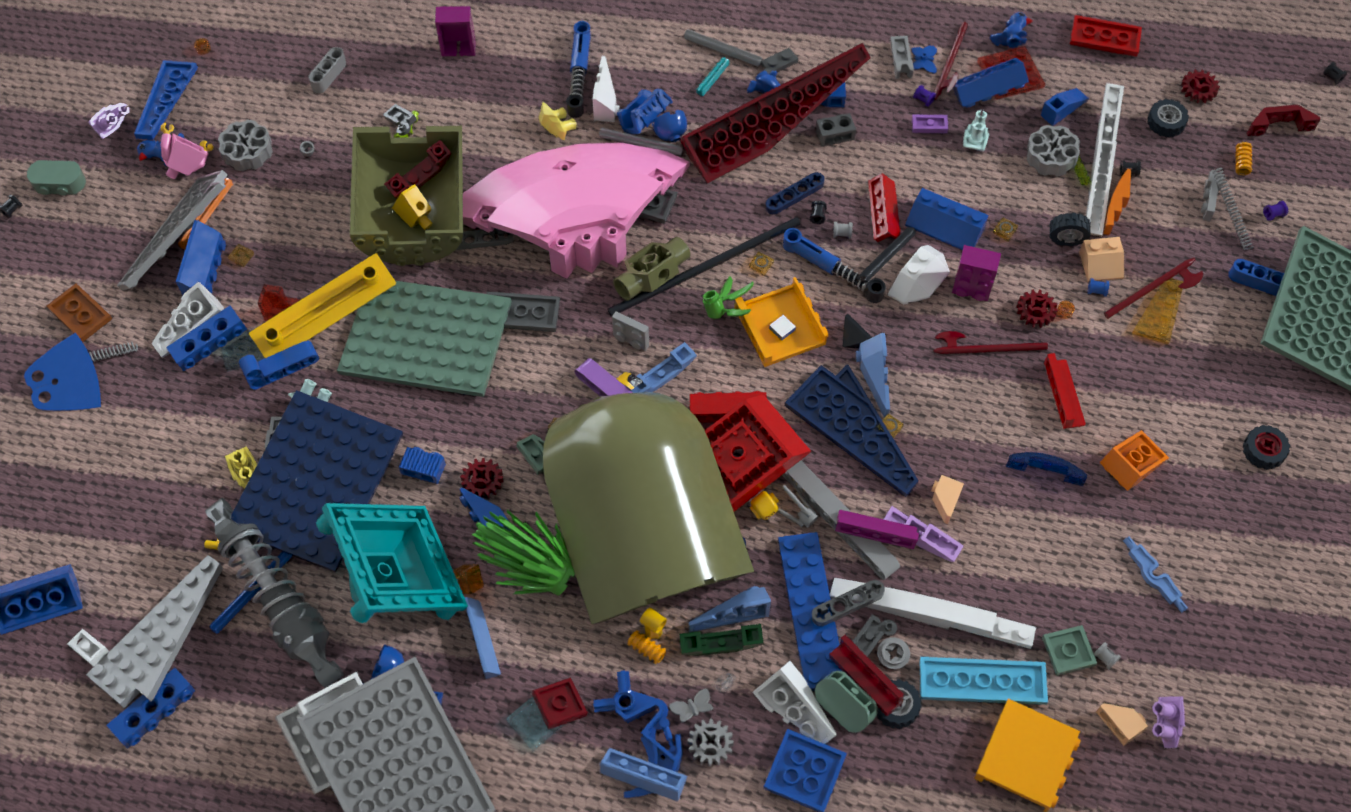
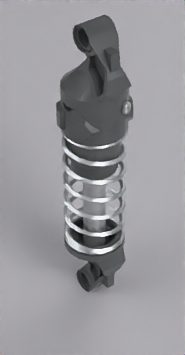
(293, 622)

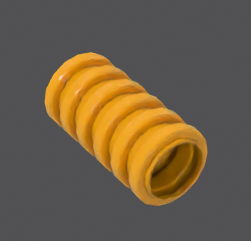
(1243, 158)
(646, 647)

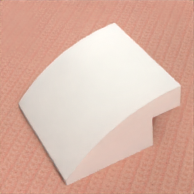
(296, 737)

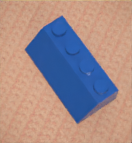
(990, 82)
(946, 220)
(200, 258)
(38, 598)

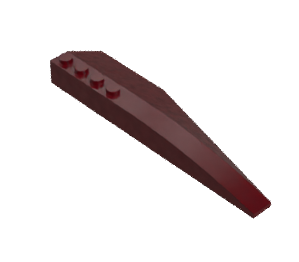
(768, 118)

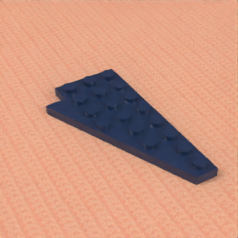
(847, 418)

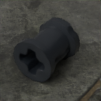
(1335, 73)
(1135, 165)
(10, 206)
(818, 211)

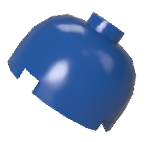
(669, 126)
(388, 659)

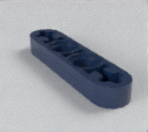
(793, 191)

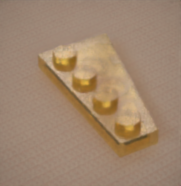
(1160, 314)

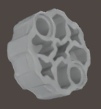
(245, 145)
(1053, 150)

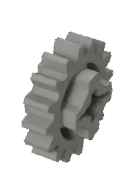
(716, 749)

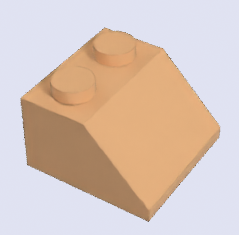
(1103, 259)

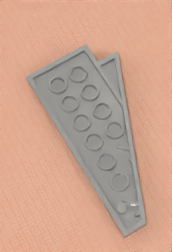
(181, 218)
(149, 649)

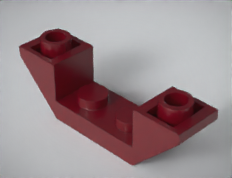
(1303, 118)
(421, 173)

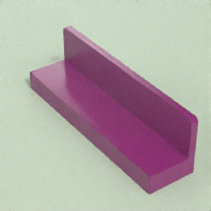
(877, 529)

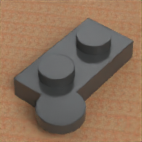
(779, 61)
(401, 118)
(872, 633)

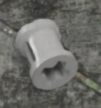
(842, 230)
(1106, 656)

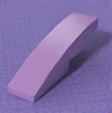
(929, 537)

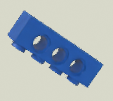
(196, 339)
(139, 710)

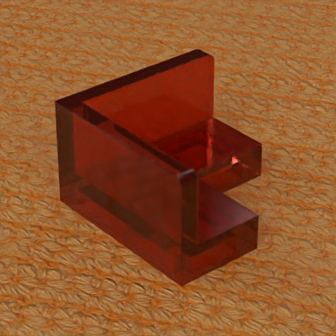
(273, 301)

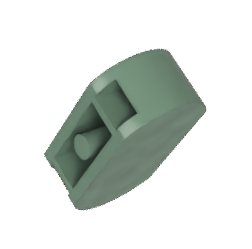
(56, 177)
(846, 701)

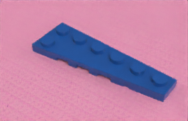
(166, 91)

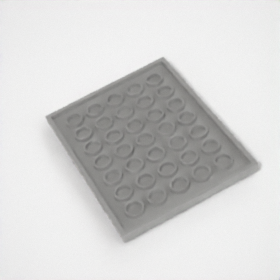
(393, 748)

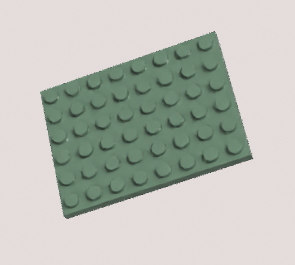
(1314, 308)
(427, 338)

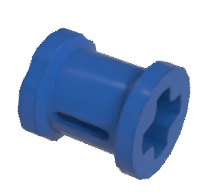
(1098, 287)

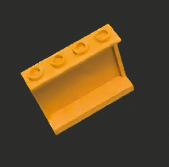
(768, 308)
(1028, 754)

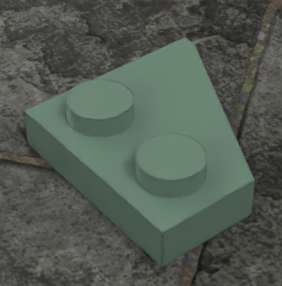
(532, 450)

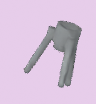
(807, 514)

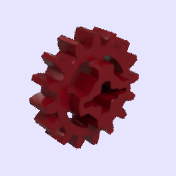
(1200, 86)
(1036, 308)
(483, 470)

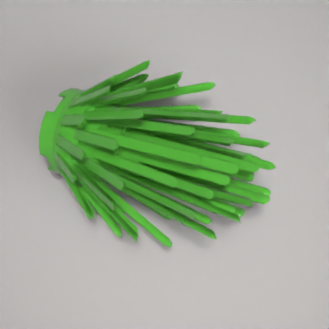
(533, 565)

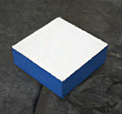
(782, 327)

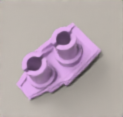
(108, 119)
(1169, 720)

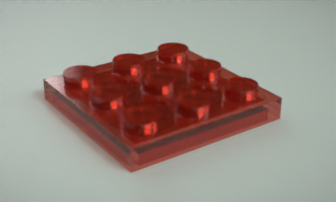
(1035, 80)

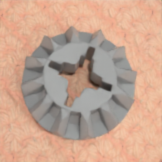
(889, 645)

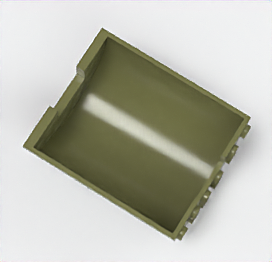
(374, 222)

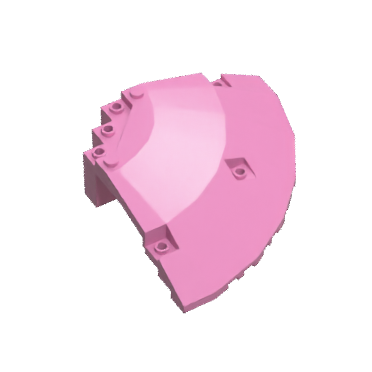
(574, 211)

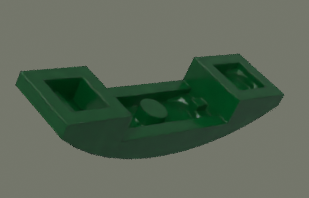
(721, 642)

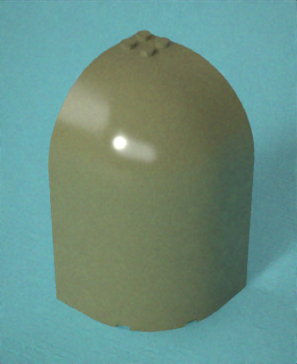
(640, 502)

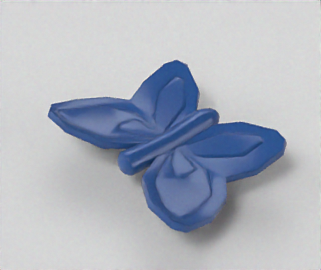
(924, 58)

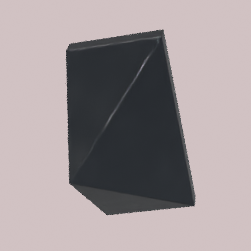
(853, 333)

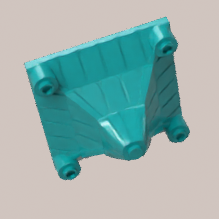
(392, 559)

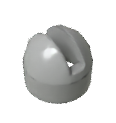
(304, 147)

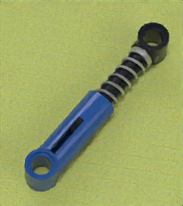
(578, 68)
(831, 264)

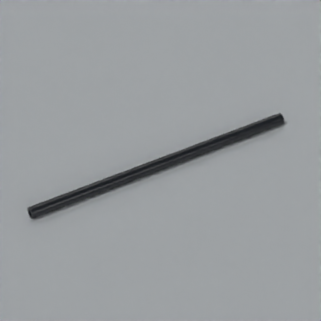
(704, 266)

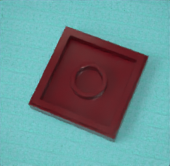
(559, 703)

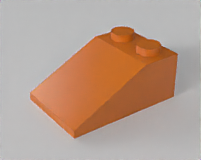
(1133, 460)

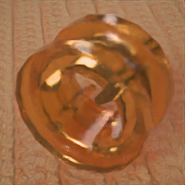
(206, 46)
(1068, 305)

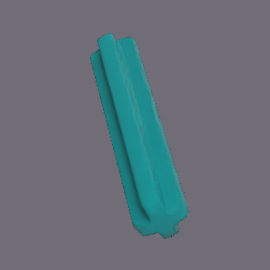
(712, 76)

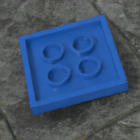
(805, 771)

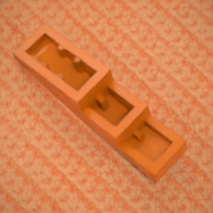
(1119, 199)

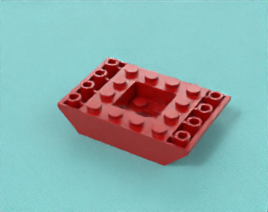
(767, 444)

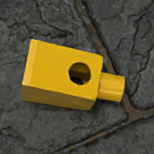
(413, 208)

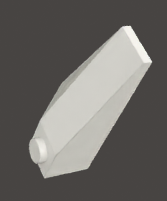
(604, 96)
(195, 308)
(793, 699)

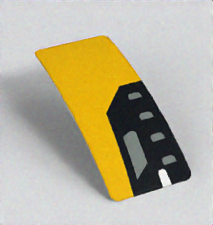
(629, 380)

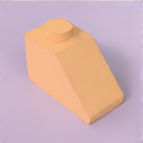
(946, 496)
(1122, 721)

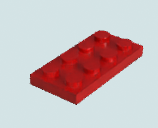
(1105, 35)

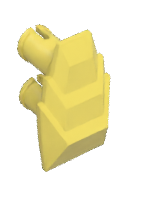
(551, 121)
(241, 465)

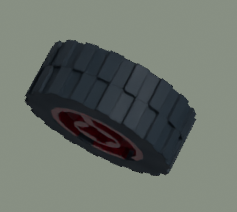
(1270, 456)

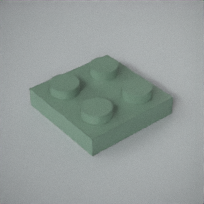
(1069, 650)

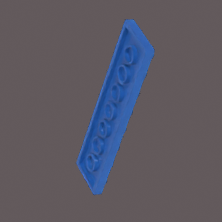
(807, 589)

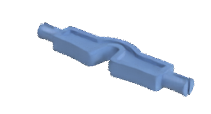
(1162, 582)

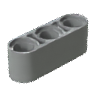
(327, 70)

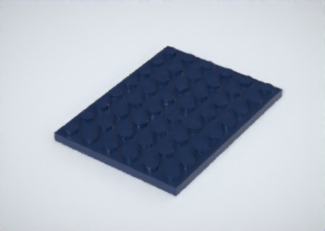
(314, 460)

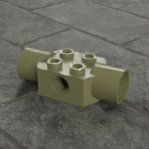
(651, 267)

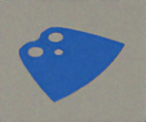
(76, 377)

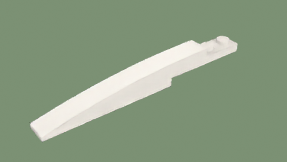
(1104, 158)
(942, 613)

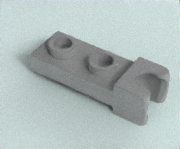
(901, 56)
(1210, 194)

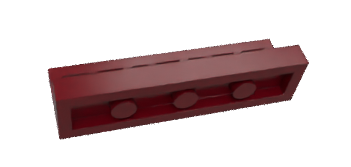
(867, 675)

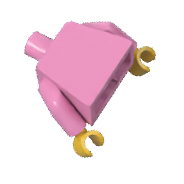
(182, 154)

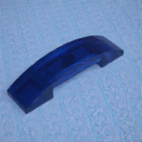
(1048, 462)

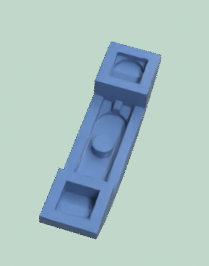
(666, 370)

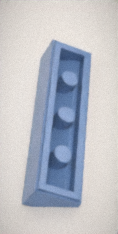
(482, 638)
(643, 774)

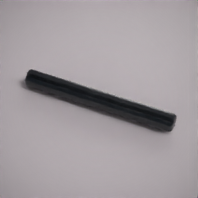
(887, 254)

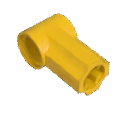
(653, 623)

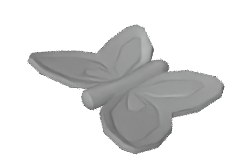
(691, 709)

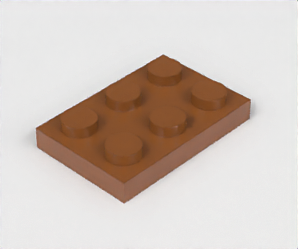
(79, 312)

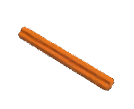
(208, 212)

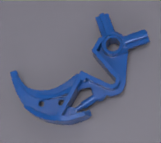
(640, 706)

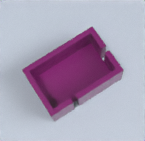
(455, 25)
(976, 273)

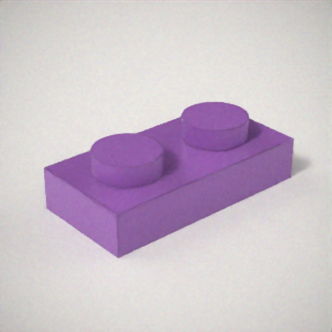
(929, 124)

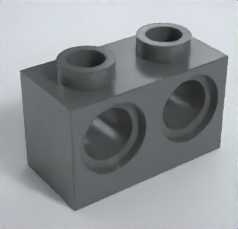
(835, 129)

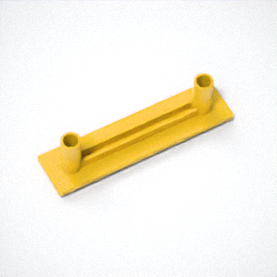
(324, 307)

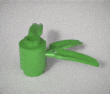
(714, 302)

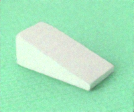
(88, 647)

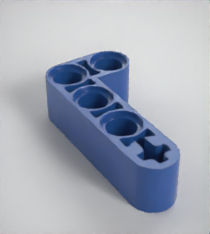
(1256, 276)
(277, 365)

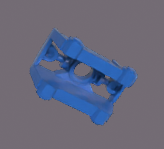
(643, 110)

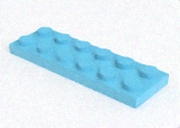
(983, 680)

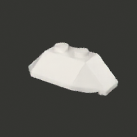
(920, 276)

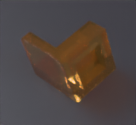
(469, 578)

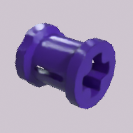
(924, 95)
(1276, 210)

